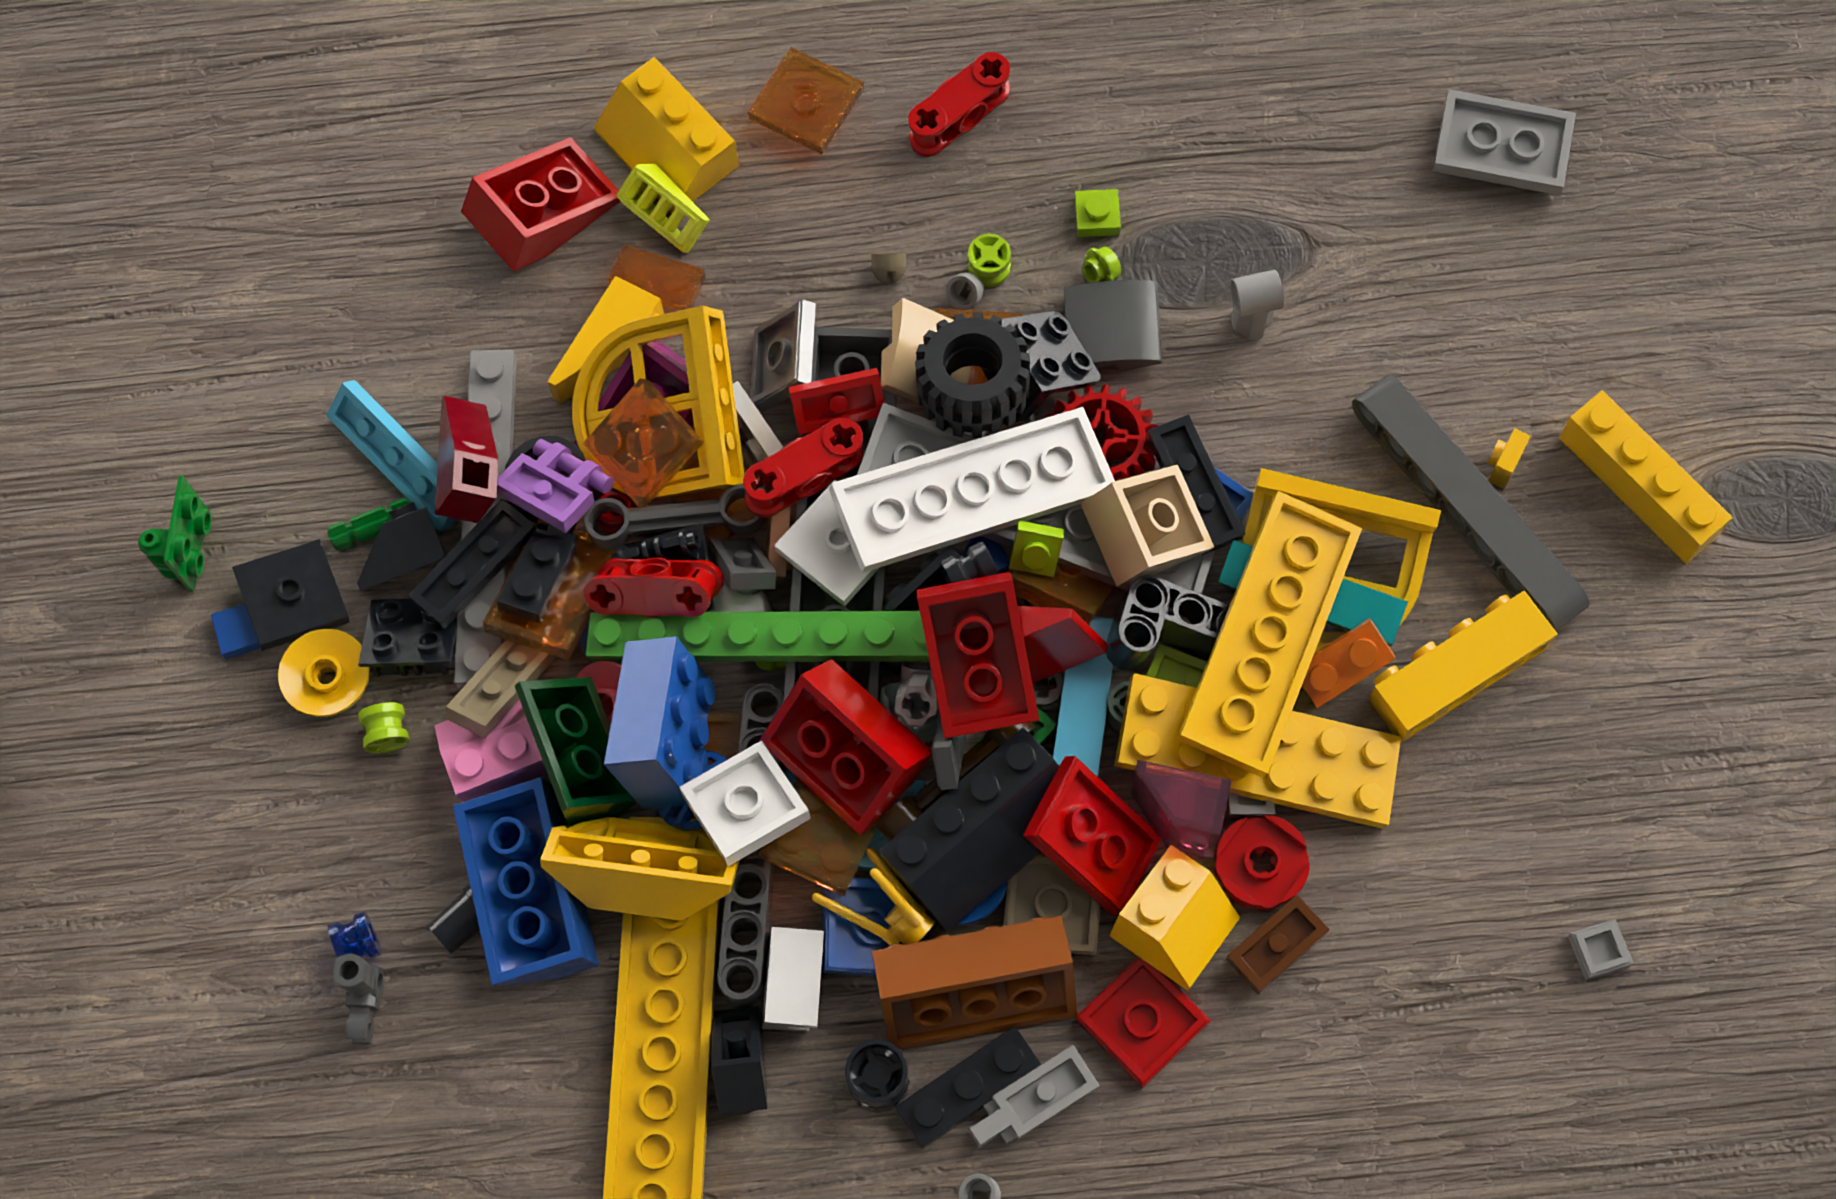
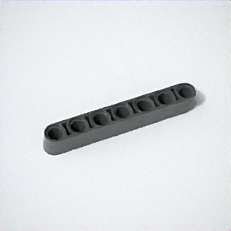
(1468, 501)
(757, 910)

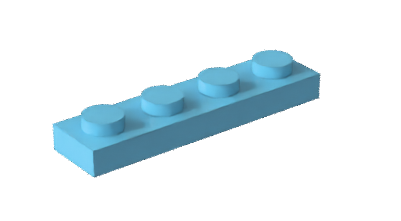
(388, 447)

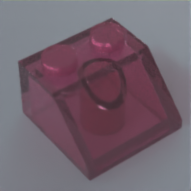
(1182, 806)

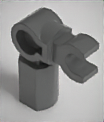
(363, 995)

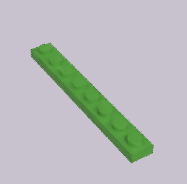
(769, 636)

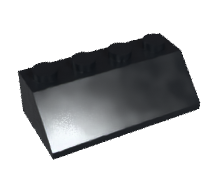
(974, 833)

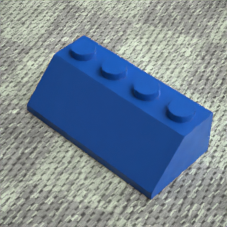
(524, 915)

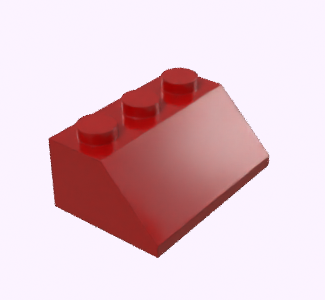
(845, 745)

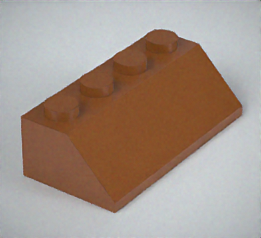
(976, 982)

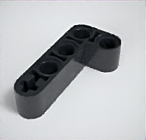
(1162, 621)

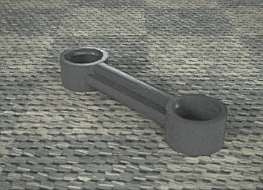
(669, 518)

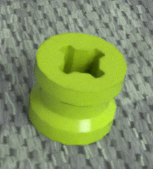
(990, 249)
(383, 727)

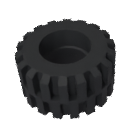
(966, 344)

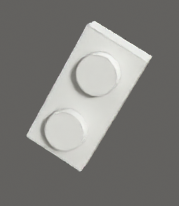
(761, 438)

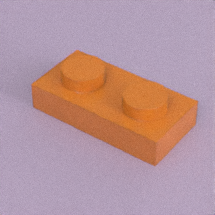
(1346, 662)

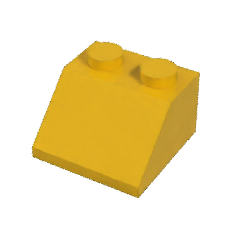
(1176, 918)

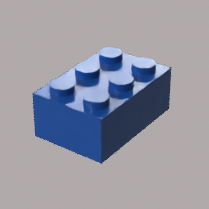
(659, 721)

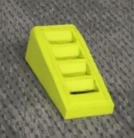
(641, 191)

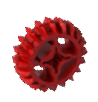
(1117, 441)

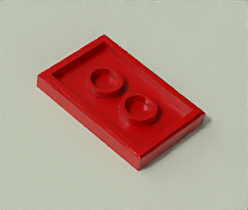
(1092, 835)

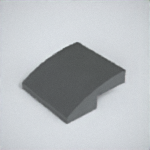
(1116, 322)

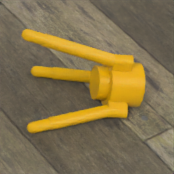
(906, 920)

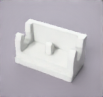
(792, 979)

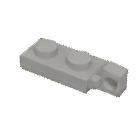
(1035, 1098)

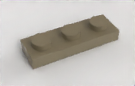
(492, 689)

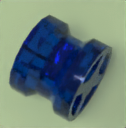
(355, 937)

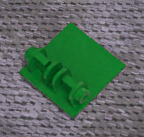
(178, 549)

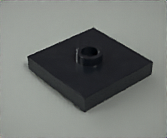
(290, 594)

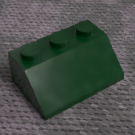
(573, 745)

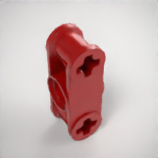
(959, 104)
(803, 467)
(653, 587)

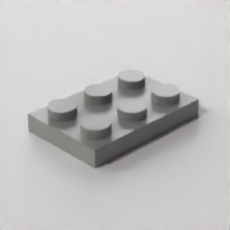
(1504, 142)

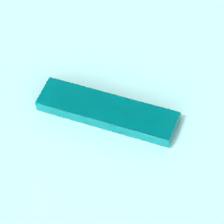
(1352, 603)

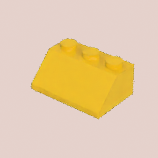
(662, 124)

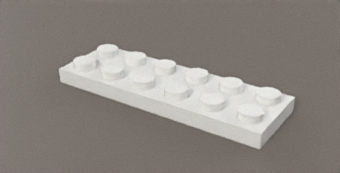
(970, 489)

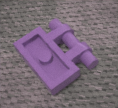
(547, 494)

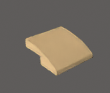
(898, 359)

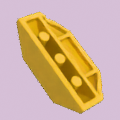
(638, 867)

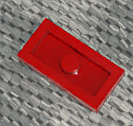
(845, 396)

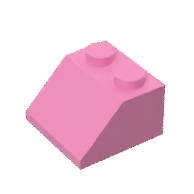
(490, 763)

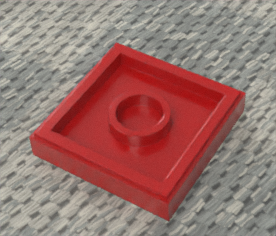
(1142, 1021)

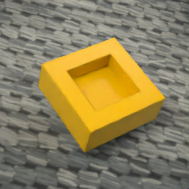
(1506, 456)

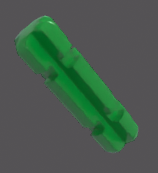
(362, 526)

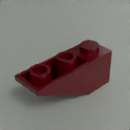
(465, 461)

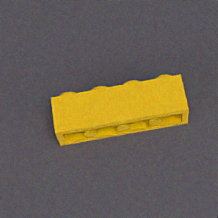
(1644, 477)
(1462, 665)

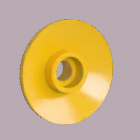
(309, 660)

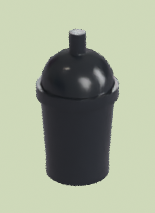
(457, 922)

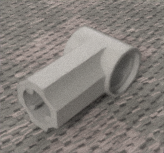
(1254, 302)
(916, 693)

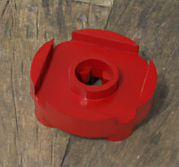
(1264, 889)

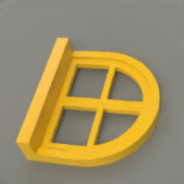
(709, 397)
(1364, 510)

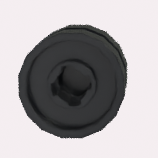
(877, 1075)

